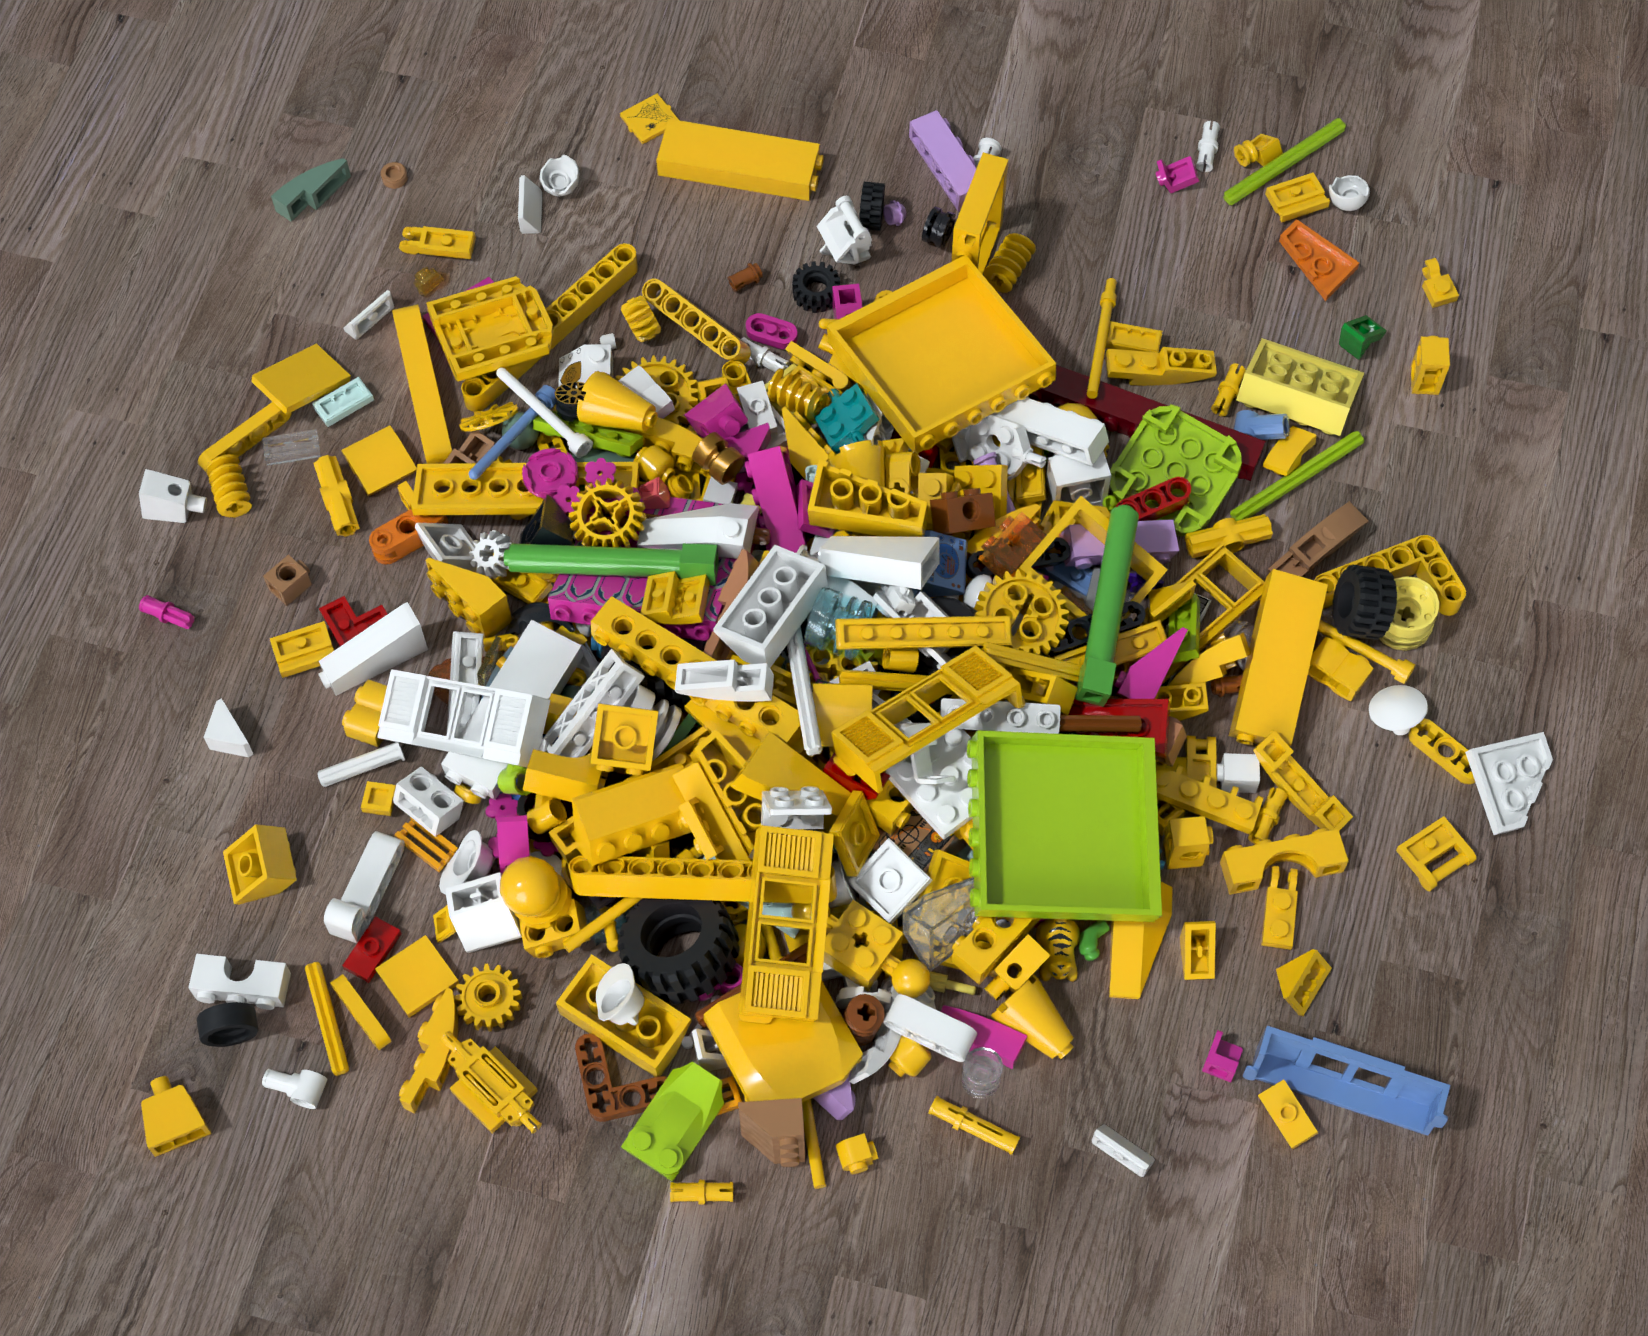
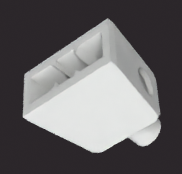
(168, 498)

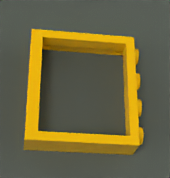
(981, 212)
(1097, 525)

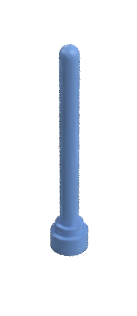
(546, 395)

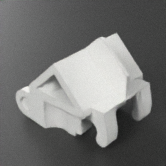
(844, 234)

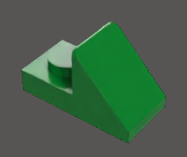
(1359, 334)

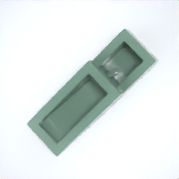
(310, 188)

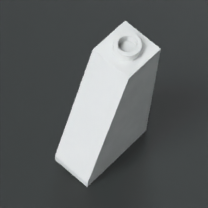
(881, 559)
(374, 650)

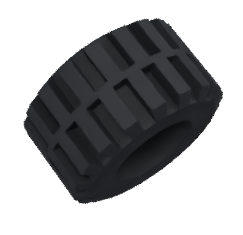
(1364, 602)

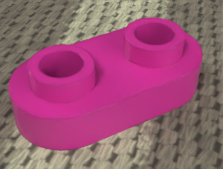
(772, 331)

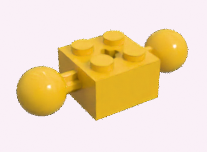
(866, 963)

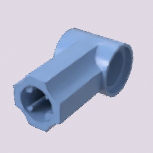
(1262, 426)

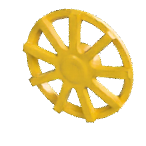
(489, 417)

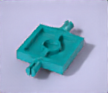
(846, 417)

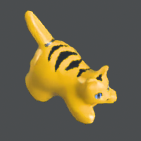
(1059, 940)

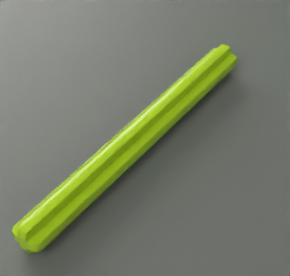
(1284, 161)
(1298, 476)

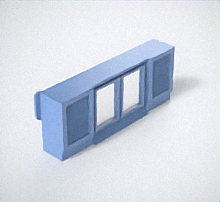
(1404, 1101)

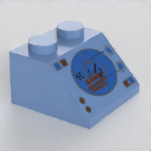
(950, 574)

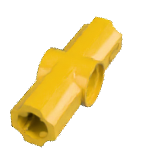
(336, 495)
(1231, 533)

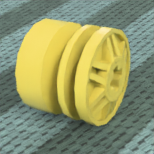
(1420, 607)

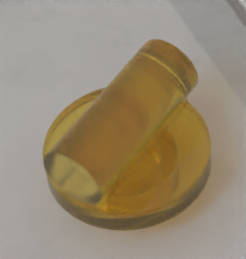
(427, 280)

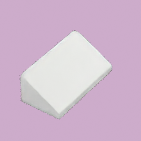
(529, 206)
(370, 316)
(1122, 1150)

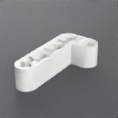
(357, 907)

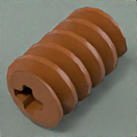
(864, 1018)

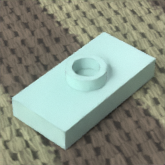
(343, 401)

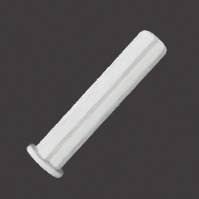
(361, 764)

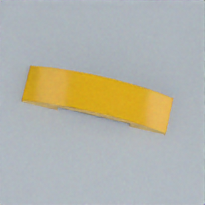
(1301, 789)

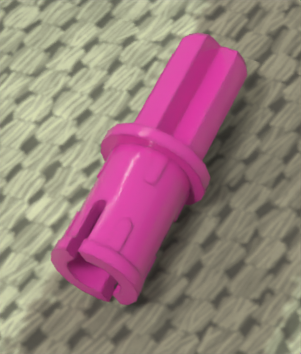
(166, 612)

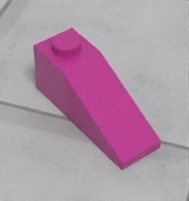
(1147, 674)

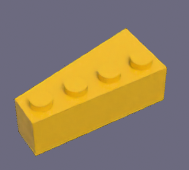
(863, 506)
(722, 766)

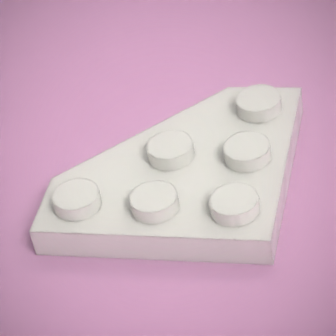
(1510, 778)

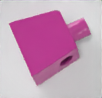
(718, 414)

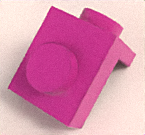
(1177, 175)

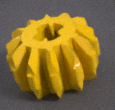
(641, 318)

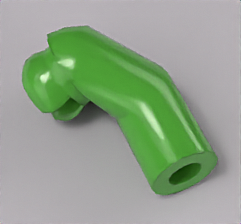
(1089, 939)

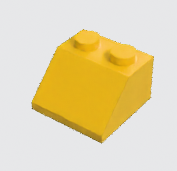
(259, 864)

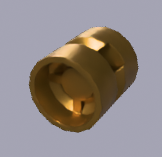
(715, 455)

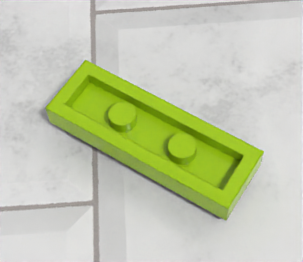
(1189, 618)

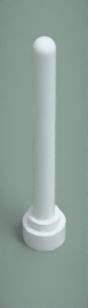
(578, 443)

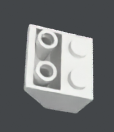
(481, 914)

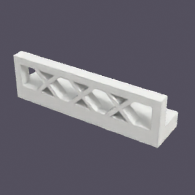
(610, 688)

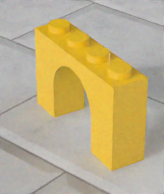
(560, 775)

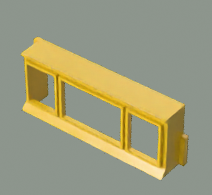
(1241, 573)

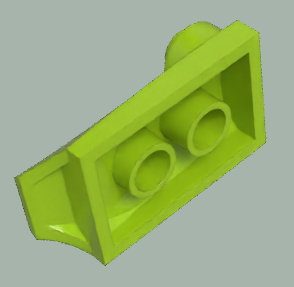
(676, 1120)

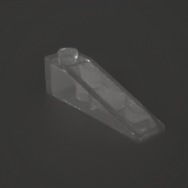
(937, 922)

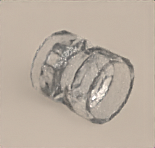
(982, 1072)

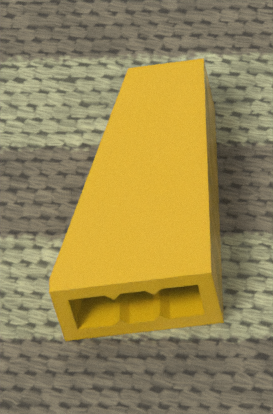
(779, 765)

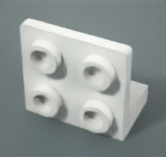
(794, 808)

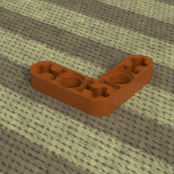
(616, 1094)

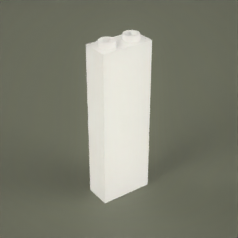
(536, 666)

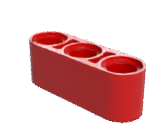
(1161, 494)

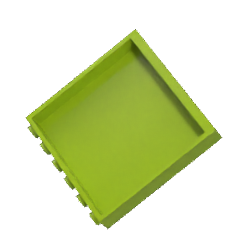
(1064, 826)

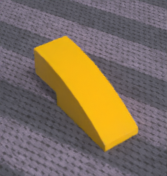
(1211, 662)

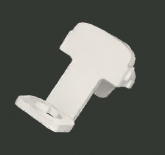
(921, 759)

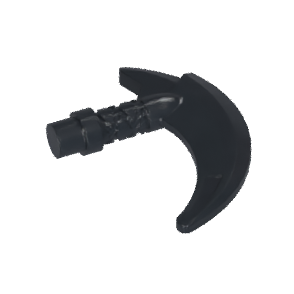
(537, 612)

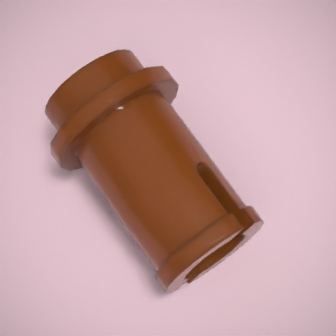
(745, 277)
(1226, 685)

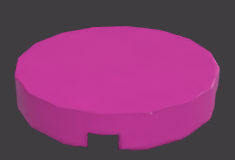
(548, 471)

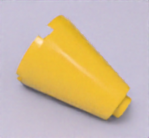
(614, 405)
(862, 460)
(1036, 1016)

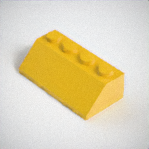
(628, 816)
(647, 1044)

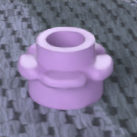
(894, 213)

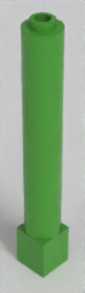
(614, 561)
(1099, 668)

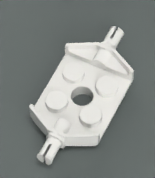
(1014, 444)

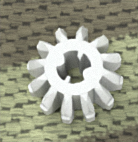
(484, 560)

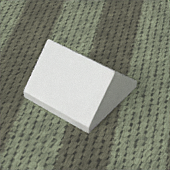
(447, 543)

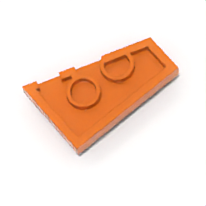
(1318, 258)

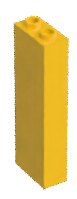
(739, 159)
(1278, 658)

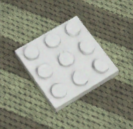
(944, 803)

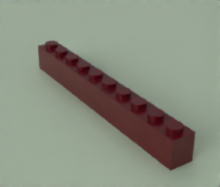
(1124, 410)

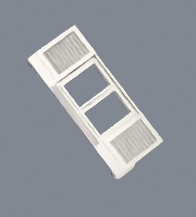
(510, 727)

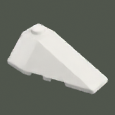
(725, 525)

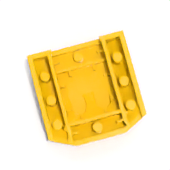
(491, 327)
(785, 1055)

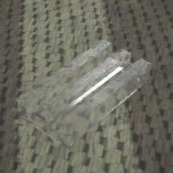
(291, 450)

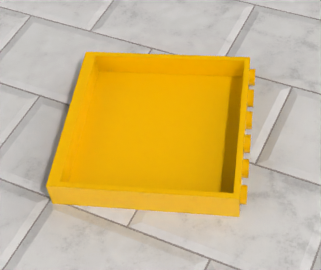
(941, 354)

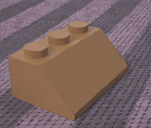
(775, 1129)

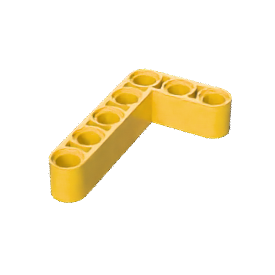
(1413, 563)

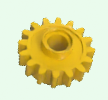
(483, 983)

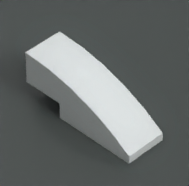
(725, 681)

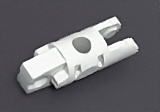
(899, 597)

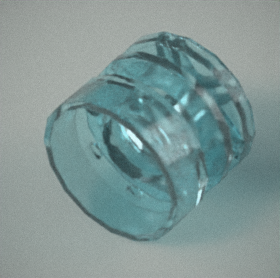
(822, 619)

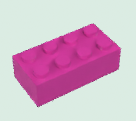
(777, 497)

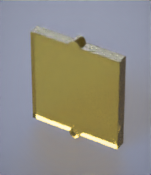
(489, 663)

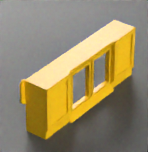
(874, 744)
(777, 986)

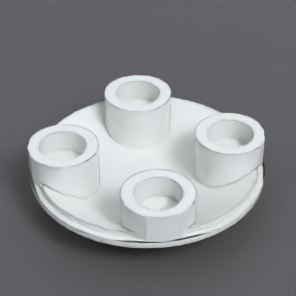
(1398, 708)

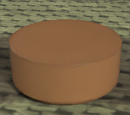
(394, 175)

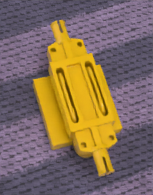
(491, 1085)

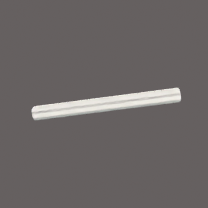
(804, 694)

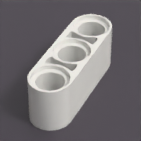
(930, 1028)

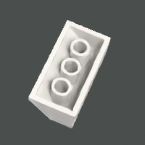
(771, 606)

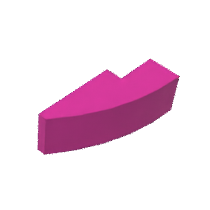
(991, 1034)

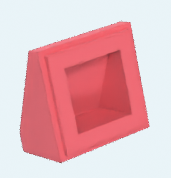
(655, 494)

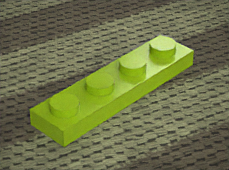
(607, 438)

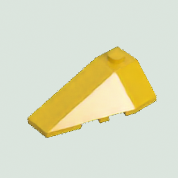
(1135, 949)

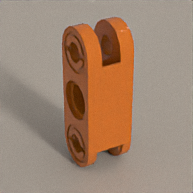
(391, 543)

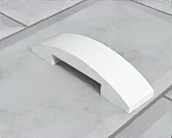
(883, 1045)

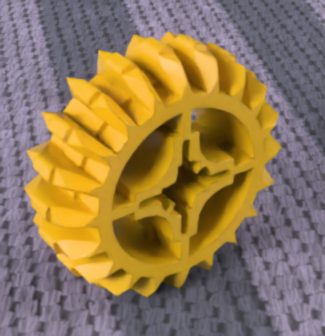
(616, 509)

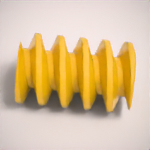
(1009, 262)
(794, 396)
(228, 486)

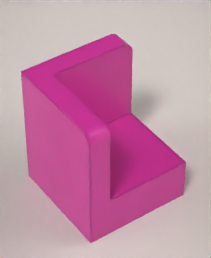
(1222, 1058)

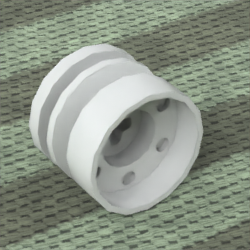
(667, 716)

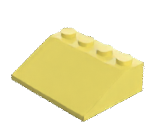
(1301, 386)

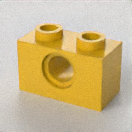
(1187, 842)

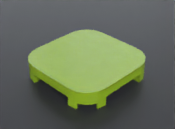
(1178, 446)

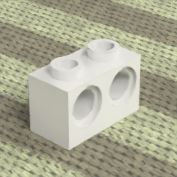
(428, 801)

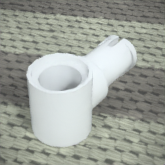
(303, 1088)

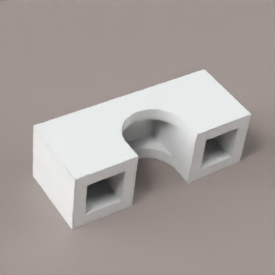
(264, 987)

